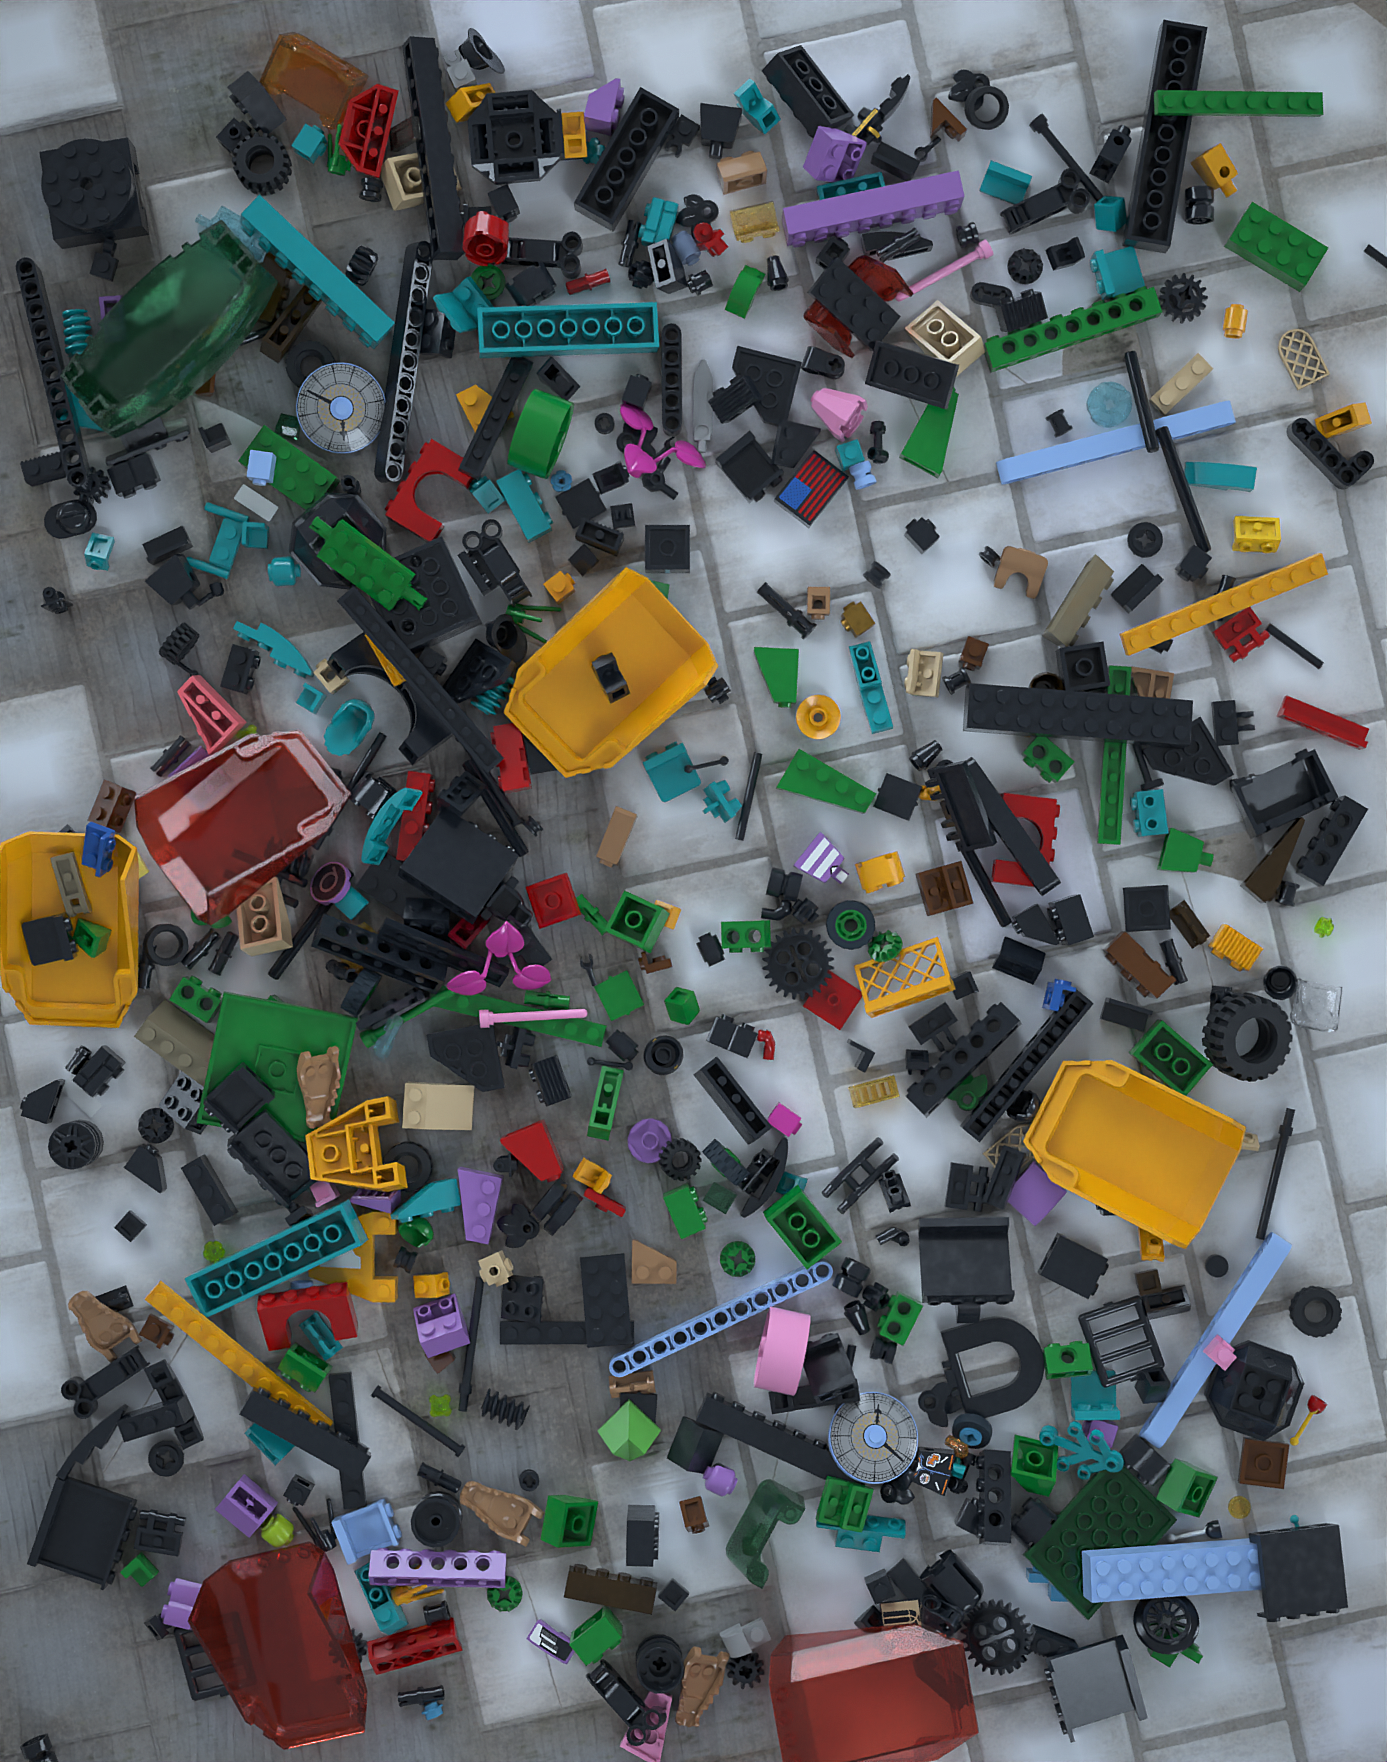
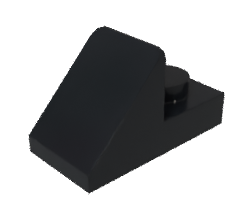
(557, 379)

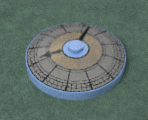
(340, 407)
(873, 1438)

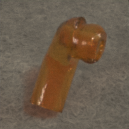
(959, 1447)

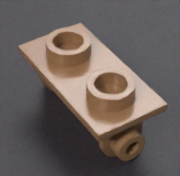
(632, 1383)

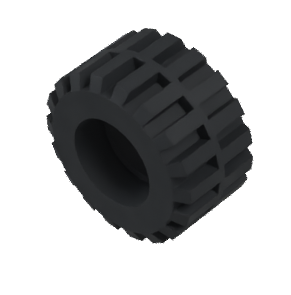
(259, 146)

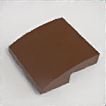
(944, 888)

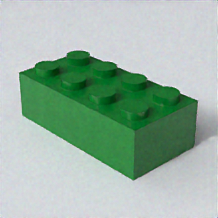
(1276, 247)
(294, 473)

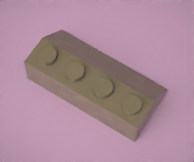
(1078, 603)
(178, 1040)

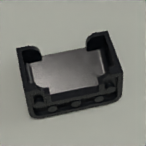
(1283, 793)

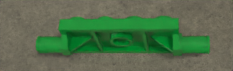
(366, 565)

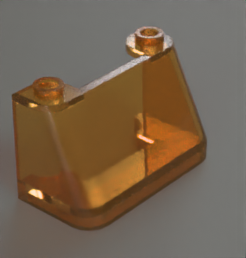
(312, 77)

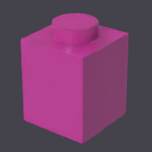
(784, 1120)

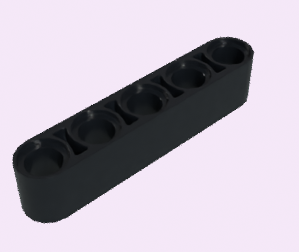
(669, 369)

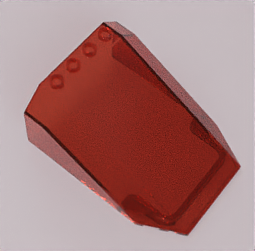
(238, 818)
(283, 1645)
(871, 1695)

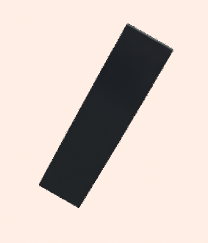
(97, 1437)

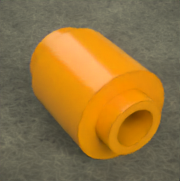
(1235, 321)

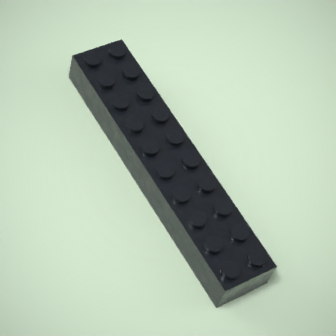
(1163, 140)
(1077, 715)

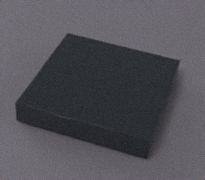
(1146, 908)

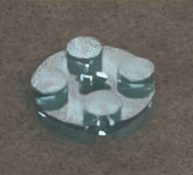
(1098, 410)

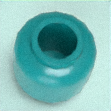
(283, 571)

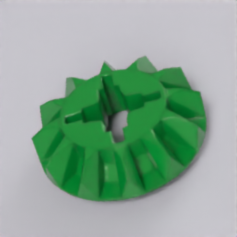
(487, 272)
(889, 951)
(731, 1250)
(505, 1604)

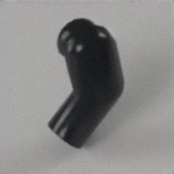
(778, 913)
(893, 1234)

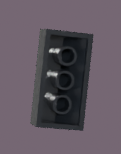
(806, 90)

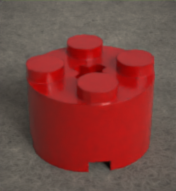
(486, 239)

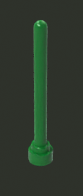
(370, 1036)

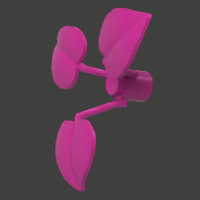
(639, 461)
(501, 942)

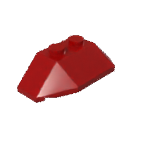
(368, 128)

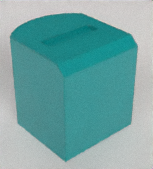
(352, 904)

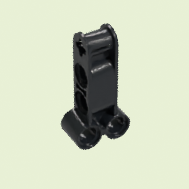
(1046, 203)
(551, 252)
(498, 562)
(103, 1381)
(625, 1702)

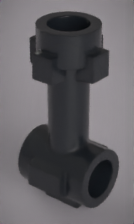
(876, 453)
(959, 1485)

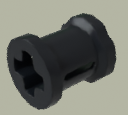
(1059, 423)
(956, 680)
(1287, 893)
(436, 1613)

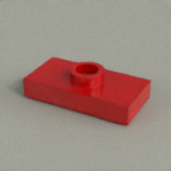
(604, 1203)

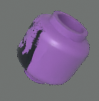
(720, 1479)

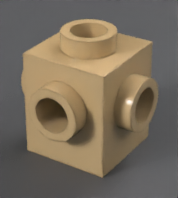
(488, 1271)

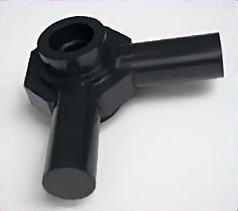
(656, 480)

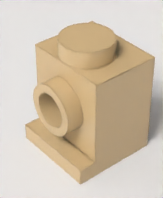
(331, 685)

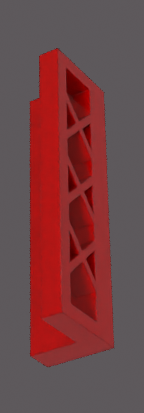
(1323, 723)
(412, 1644)

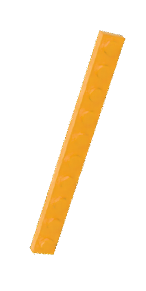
(1223, 604)
(227, 1349)

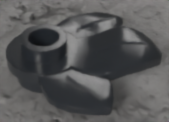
(965, 84)
(694, 212)
(634, 436)
(515, 1224)
(942, 1404)
(899, 1489)

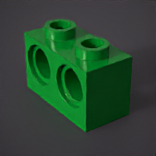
(1050, 753)
(745, 930)
(195, 1004)
(905, 1320)

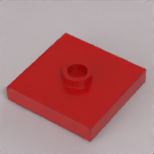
(553, 900)
(835, 1001)

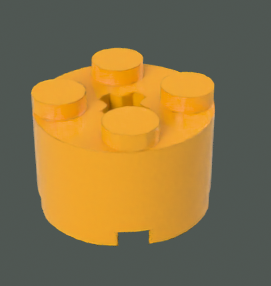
(879, 871)

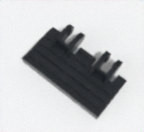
(961, 806)

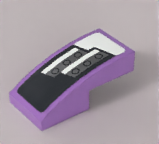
(551, 1641)

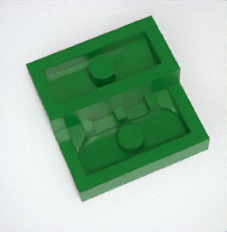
(844, 1504)

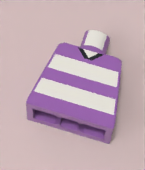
(822, 861)

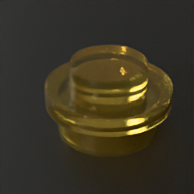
(1239, 1507)

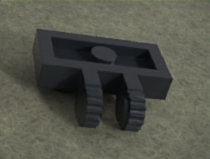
(1225, 722)
(934, 1023)

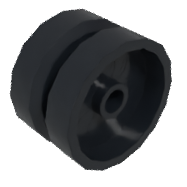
(558, 1209)
(436, 1532)

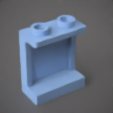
(366, 1530)

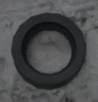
(1003, 107)
(182, 940)

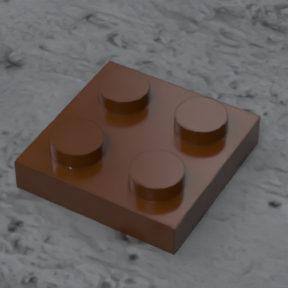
(1263, 1463)

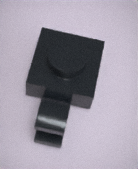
(104, 264)

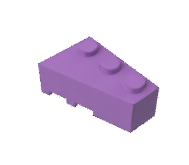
(479, 1202)

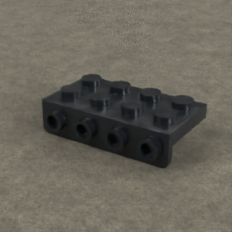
(272, 1158)

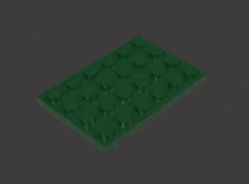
(1104, 1514)

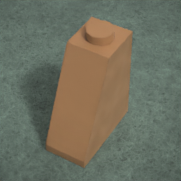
(616, 836)

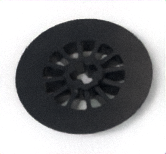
(1159, 1644)

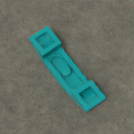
(383, 823)

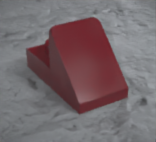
(465, 933)

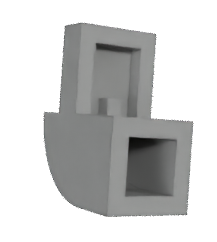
(743, 1639)

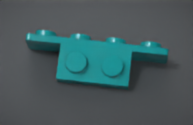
(871, 1536)

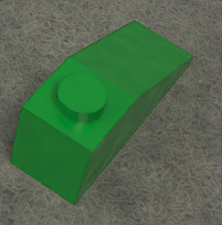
(605, 1103)

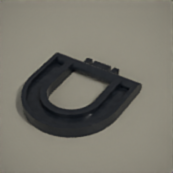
(991, 1330)

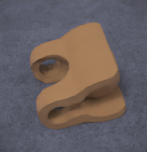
(1021, 561)

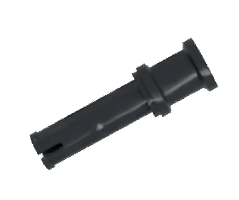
(792, 620)

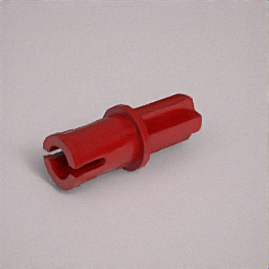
(587, 282)

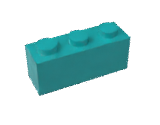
(525, 505)

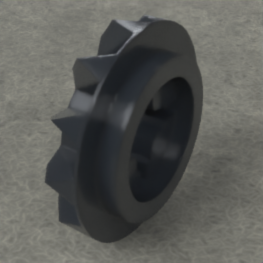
(1024, 276)
(1152, 532)
(164, 1131)
(156, 1462)

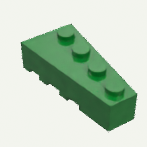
(820, 782)

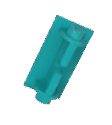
(320, 1336)

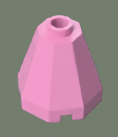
(839, 411)

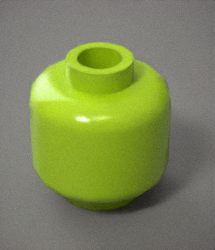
(277, 1530)

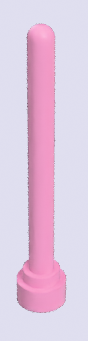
(982, 251)
(488, 1018)

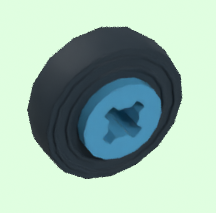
(972, 1430)

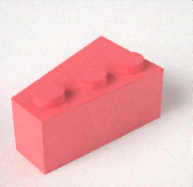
(210, 712)

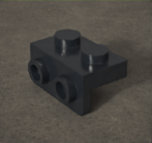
(437, 335)

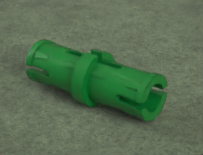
(592, 914)
(547, 999)

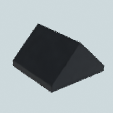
(694, 1446)

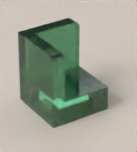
(720, 1197)

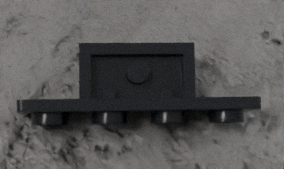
(146, 438)

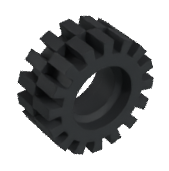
(179, 643)
(691, 1165)

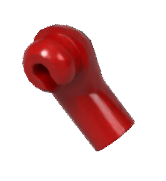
(769, 1044)

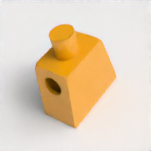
(1216, 169)

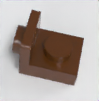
(973, 653)
(659, 963)
(157, 1331)
(694, 1515)

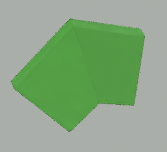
(629, 1432)

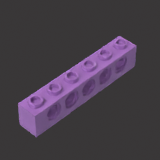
(446, 1577)

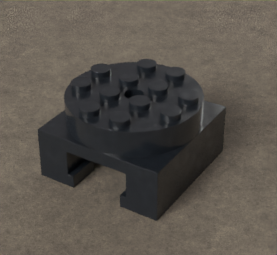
(105, 210)

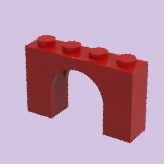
(403, 509)
(1042, 815)
(330, 1299)

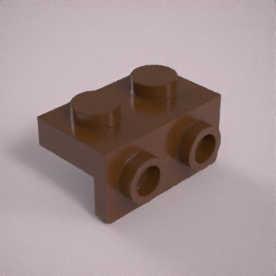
(112, 806)

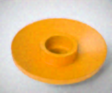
(818, 705)

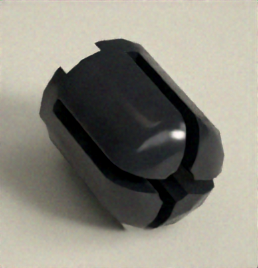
(953, 1582)

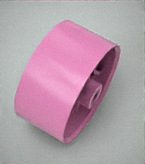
(782, 1351)

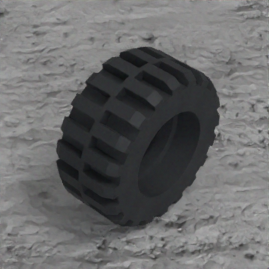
(1271, 1042)

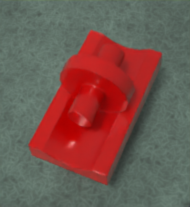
(710, 239)

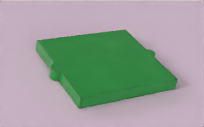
(619, 995)

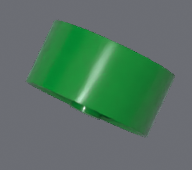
(540, 433)

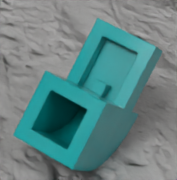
(755, 107)

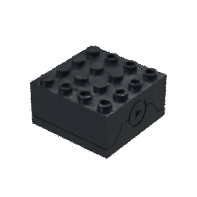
(448, 605)

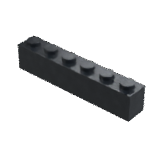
(306, 1433)

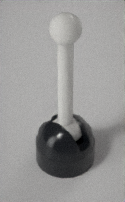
(1211, 1529)

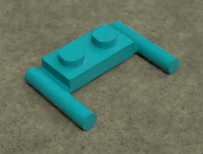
(226, 544)

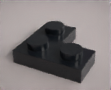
(532, 951)

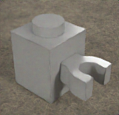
(459, 72)

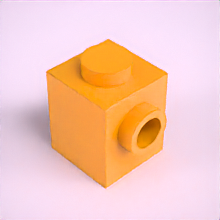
(560, 586)

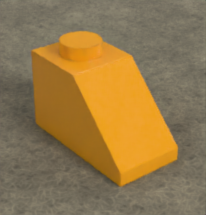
(466, 101)
(1343, 420)

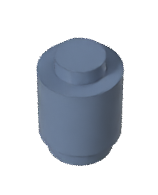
(686, 248)

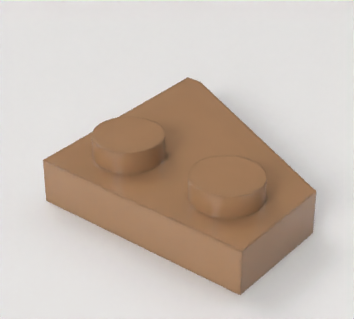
(1152, 682)
(651, 1266)

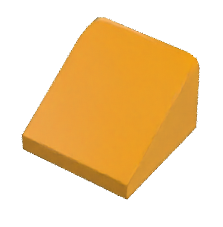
(674, 913)

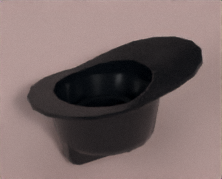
(479, 53)
(70, 519)
(506, 637)

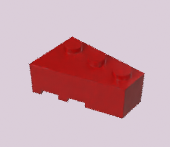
(514, 766)

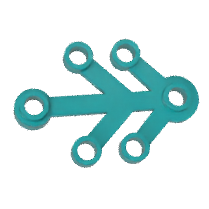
(1083, 1450)

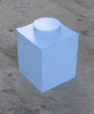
(261, 467)

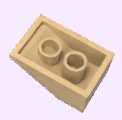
(403, 181)
(946, 336)
(264, 921)
(438, 1106)

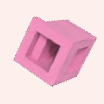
(1220, 1352)

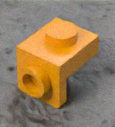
(592, 1175)
(431, 1285)

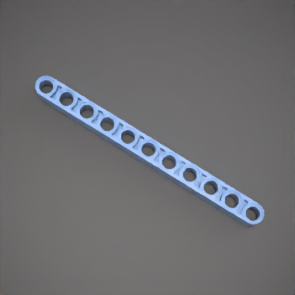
(1111, 443)
(1225, 1324)
(713, 1326)

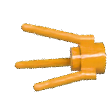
(405, 1594)

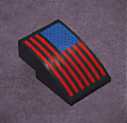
(811, 489)

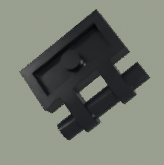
(960, 1183)
(156, 1539)

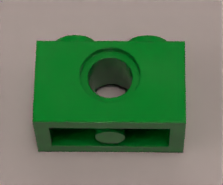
(1057, 1368)

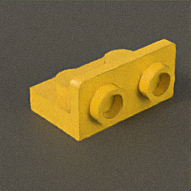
(1256, 534)

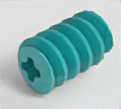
(75, 331)
(490, 698)

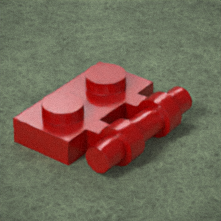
(1237, 628)

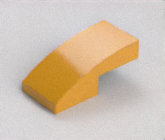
(574, 135)

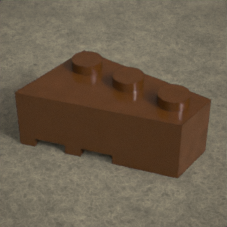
(1138, 966)

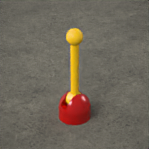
(1315, 1406)

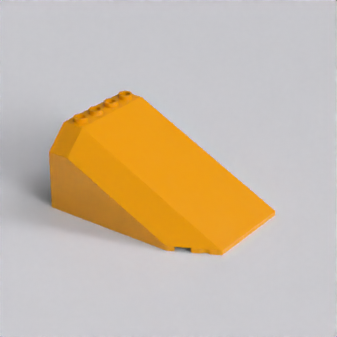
(561, 701)
(84, 988)
(1134, 1147)

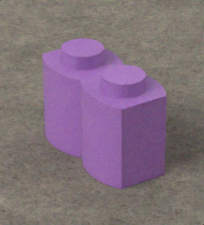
(181, 1602)

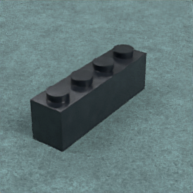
(732, 1100)

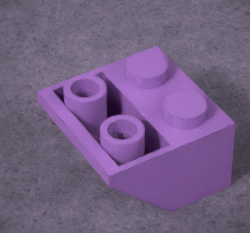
(602, 108)
(833, 155)
(441, 1325)
(246, 1506)

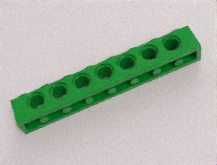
(1144, 297)

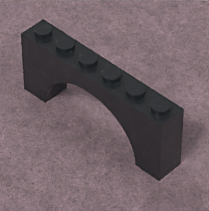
(426, 728)

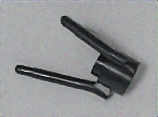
(323, 1539)

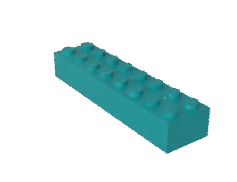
(316, 272)
(567, 330)
(276, 1259)

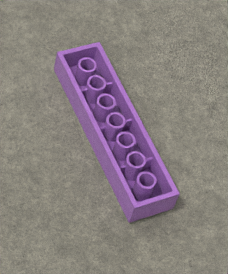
(872, 209)

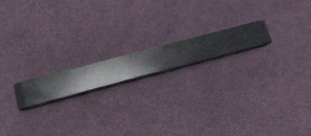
(410, 353)
(47, 367)

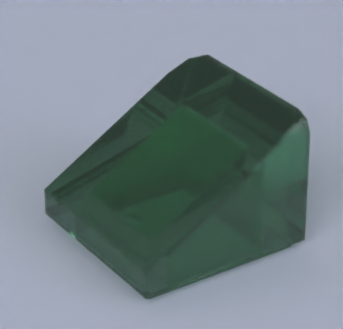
(288, 426)

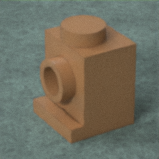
(818, 594)

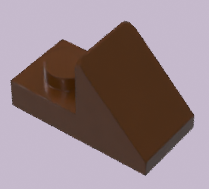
(944, 118)

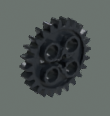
(779, 972)
(1004, 1656)

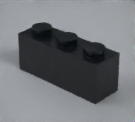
(209, 1189)
(155, 1418)

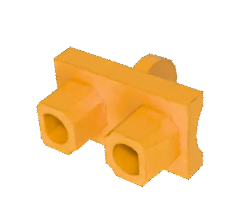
(1150, 1246)

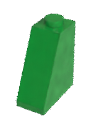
(780, 673)

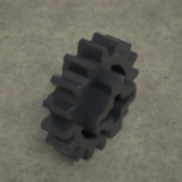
(1174, 296)

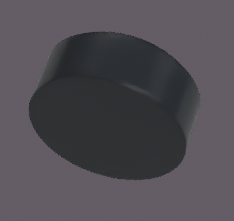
(1216, 1265)

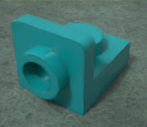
(486, 493)
(99, 551)

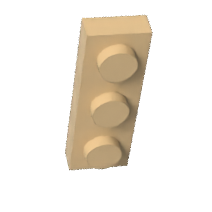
(1181, 384)

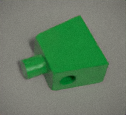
(1182, 853)

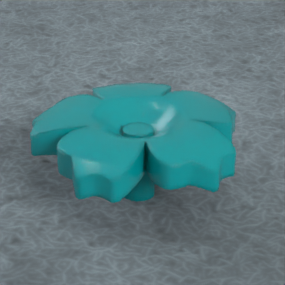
(594, 150)

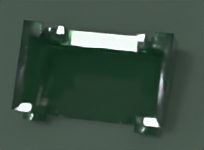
(767, 1506)

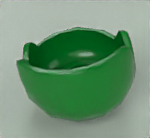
(416, 1231)

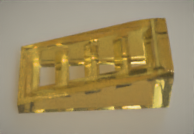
(856, 1098)

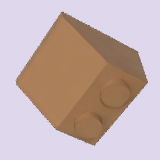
(741, 172)

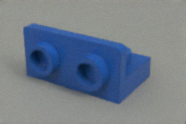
(98, 848)
(1053, 995)

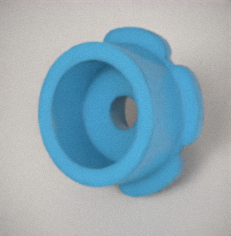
(557, 486)
(432, 1710)

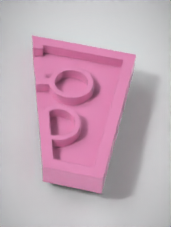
(652, 1748)

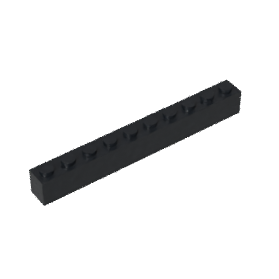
(434, 148)

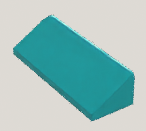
(850, 186)

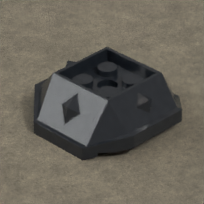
(508, 117)
(332, 508)
(1231, 1391)

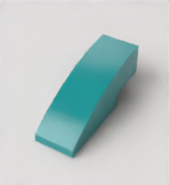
(1220, 476)

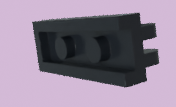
(1004, 1177)

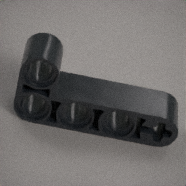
(1325, 450)

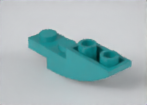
(283, 650)
(870, 687)

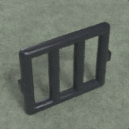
(1092, 1339)
(190, 1673)

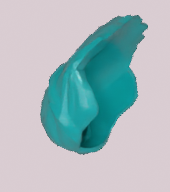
(349, 727)

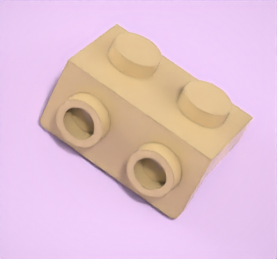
(923, 673)

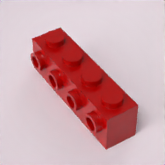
(414, 822)

